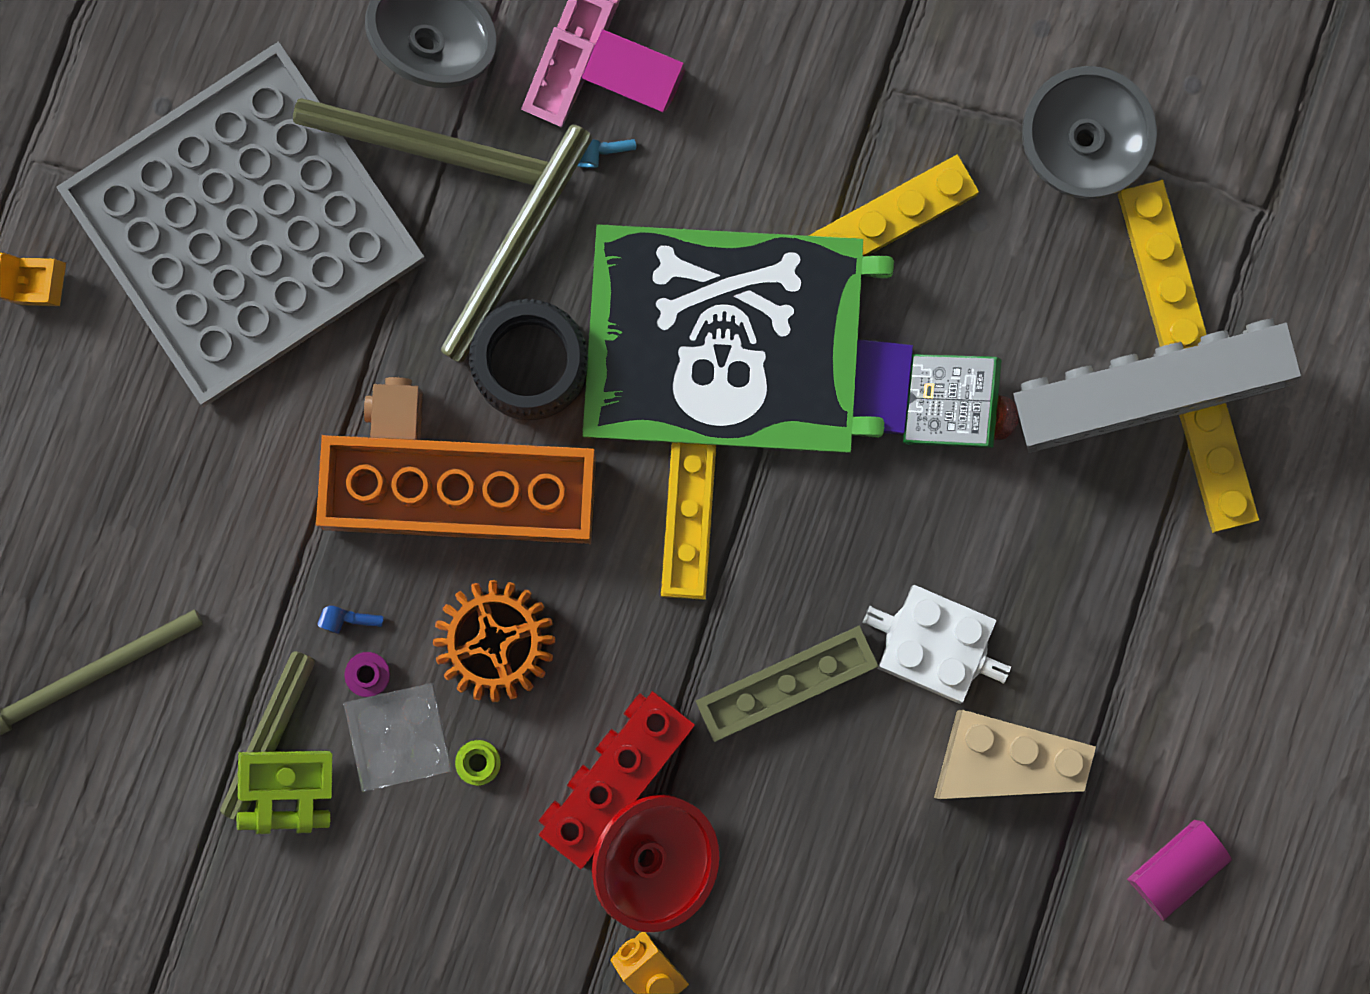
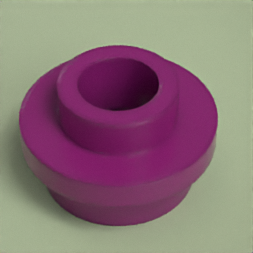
(381, 678)

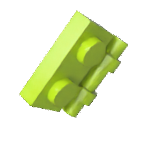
(284, 777)

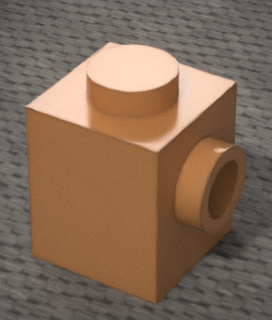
(394, 409)

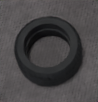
(528, 313)

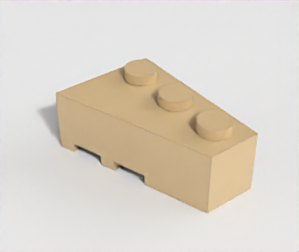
(1009, 759)

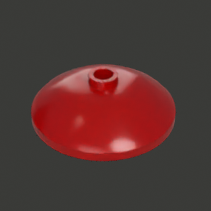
(672, 877)

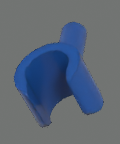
(334, 617)

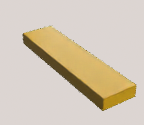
(688, 521)

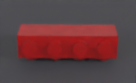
(617, 777)

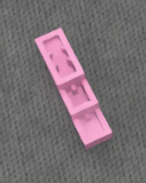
(566, 57)

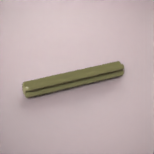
(273, 721)

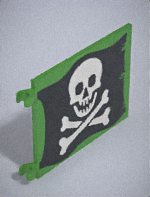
(726, 338)

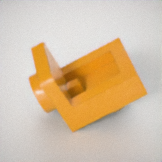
(31, 280)
(647, 968)

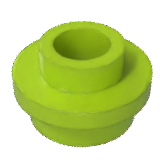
(464, 768)

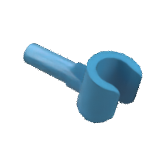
(591, 156)

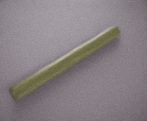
(418, 141)
(517, 241)

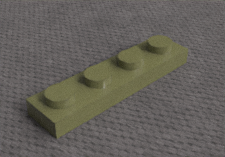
(786, 683)

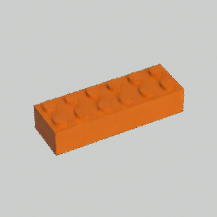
(456, 489)

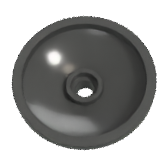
(432, 39)
(1105, 109)

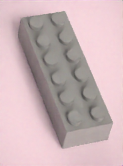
(1158, 386)

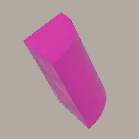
(634, 71)
(1180, 868)

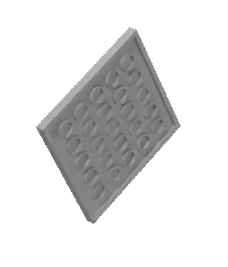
(239, 225)

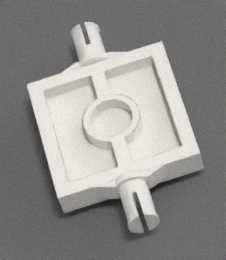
(936, 644)

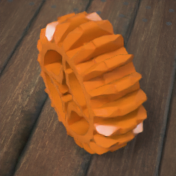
(482, 605)

